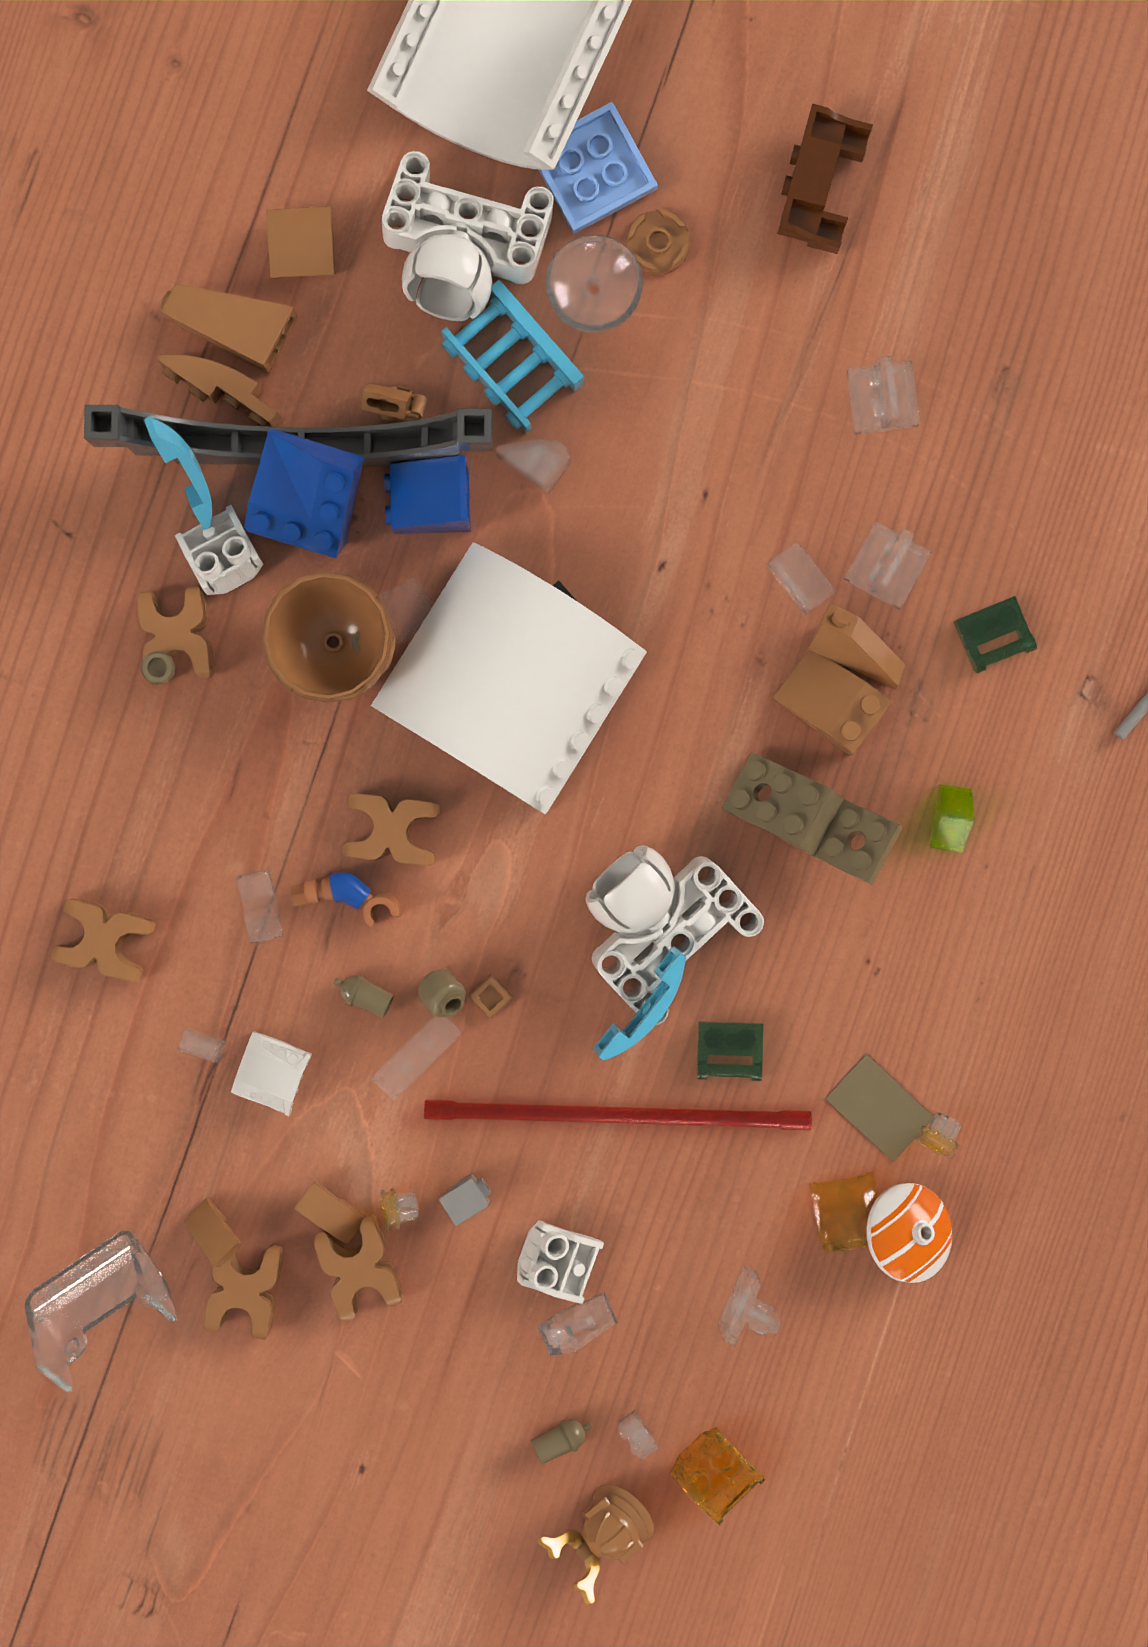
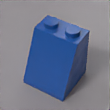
(429, 496)

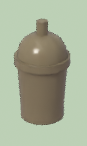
(365, 995)
(560, 1440)

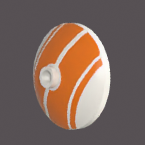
(896, 1232)

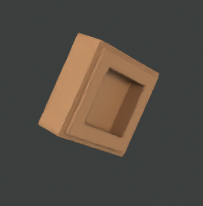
(490, 996)

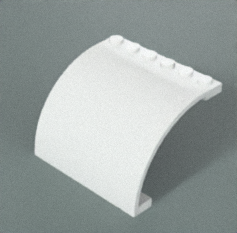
(498, 71)
(509, 676)

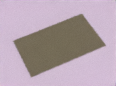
(879, 1107)

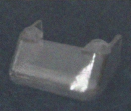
(87, 1294)

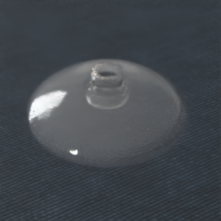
(599, 263)

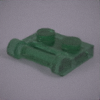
(991, 624)
(729, 1040)

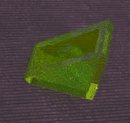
(952, 818)

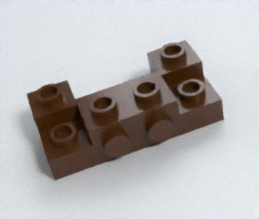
(815, 161)

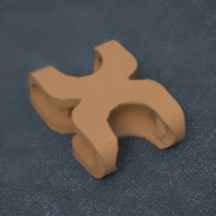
(178, 632)
(391, 829)
(102, 940)
(358, 1268)
(245, 1290)

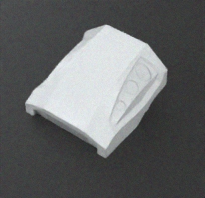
(221, 554)
(270, 1072)
(557, 1261)

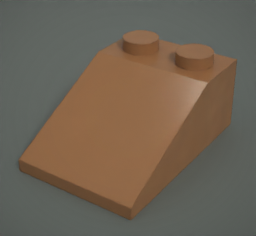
(832, 701)

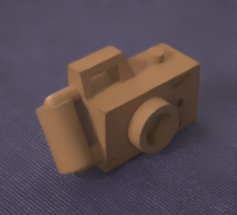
(392, 402)

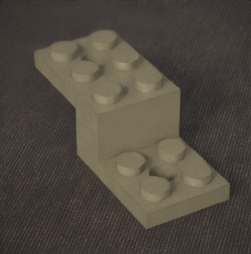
(812, 818)

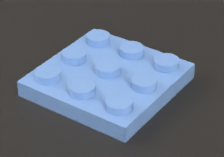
(598, 170)

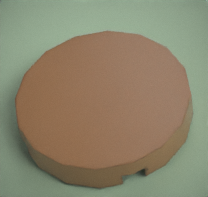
(658, 241)

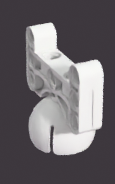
(459, 252)
(652, 908)

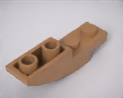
(213, 379)

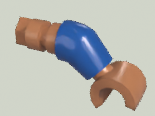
(347, 889)

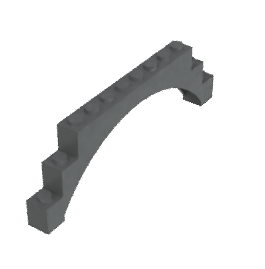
(244, 444)

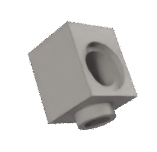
(465, 1198)

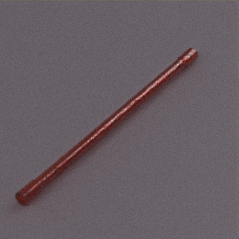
(628, 1115)

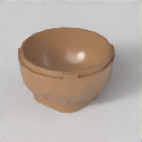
(304, 621)

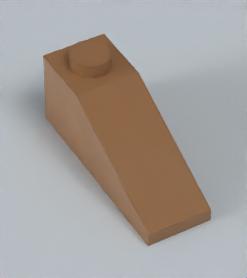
(854, 645)

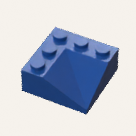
(304, 493)

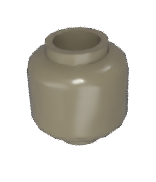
(442, 993)

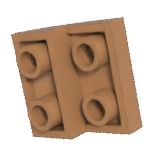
(300, 241)

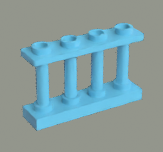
(523, 327)

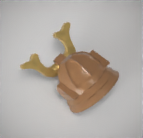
(612, 1530)

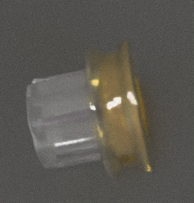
(940, 1135)
(398, 1208)

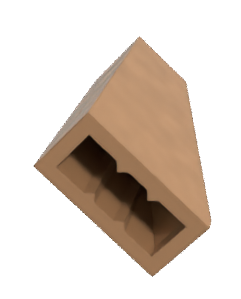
(234, 323)

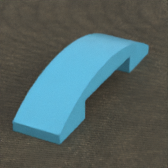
(172, 446)
(619, 1040)

